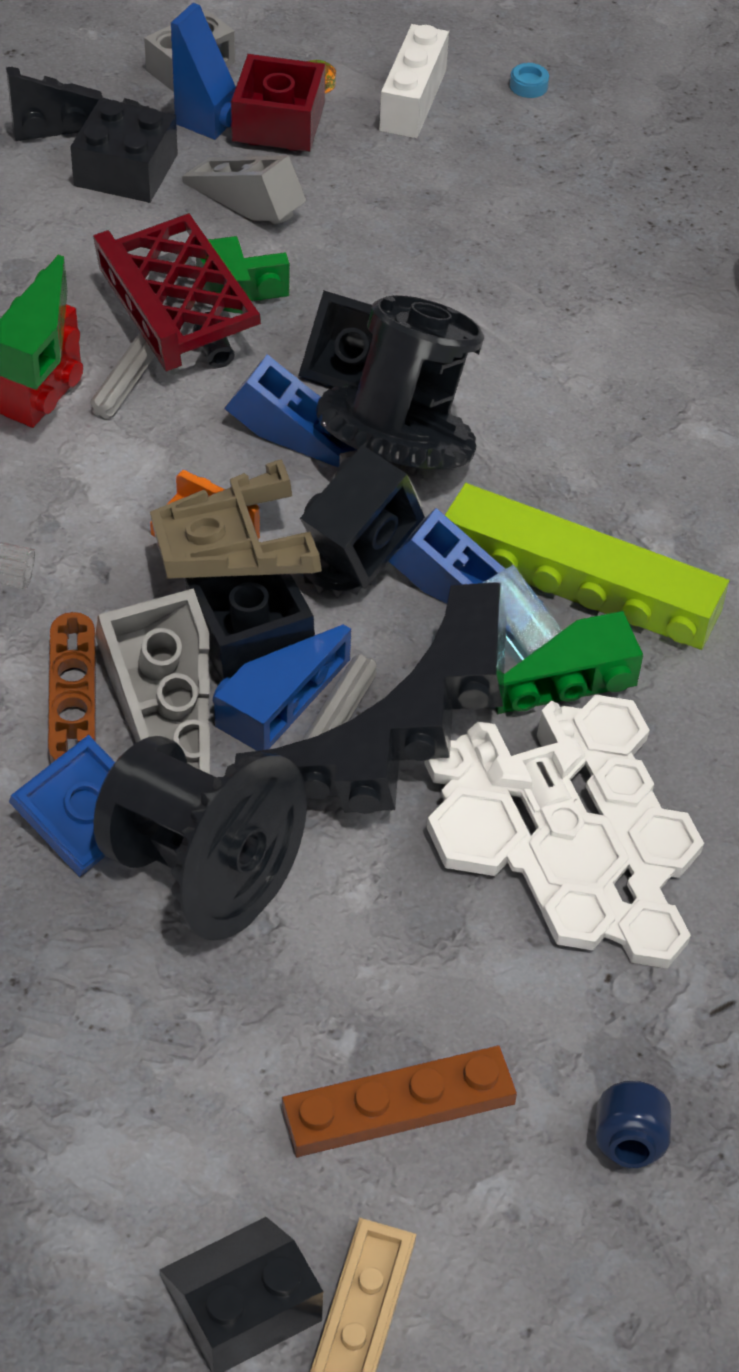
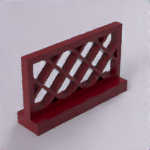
(144, 297)

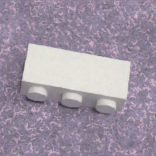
(414, 80)

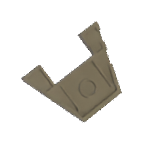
(217, 536)

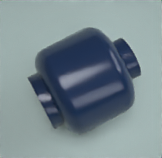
(633, 1123)

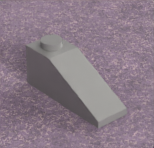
(250, 185)

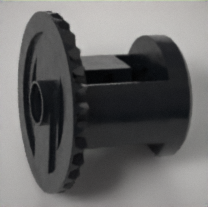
(408, 386)
(220, 835)

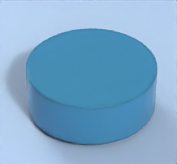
(529, 80)

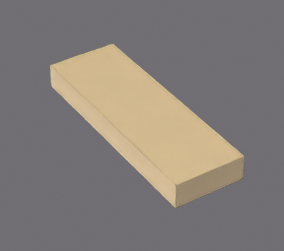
(365, 1299)

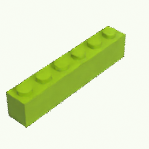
(593, 566)

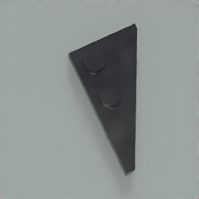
(49, 106)

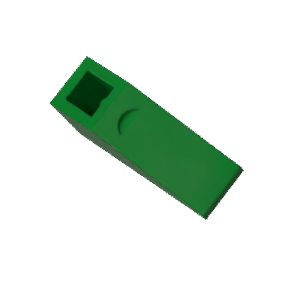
(35, 328)
(578, 662)

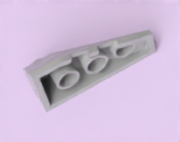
(161, 670)

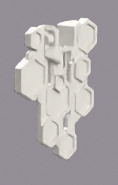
(572, 853)

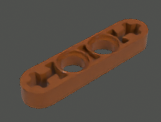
(68, 693)

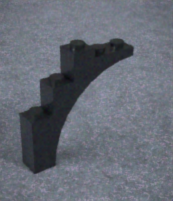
(416, 717)

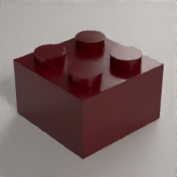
(278, 102)

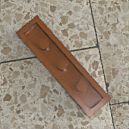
(398, 1101)

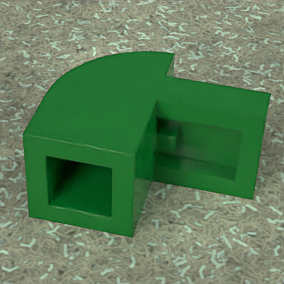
(258, 276)

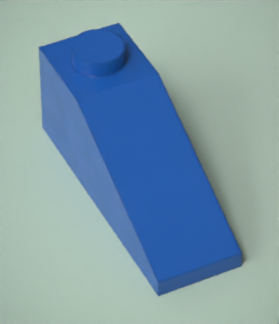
(199, 76)
(284, 412)
(443, 556)
(278, 687)

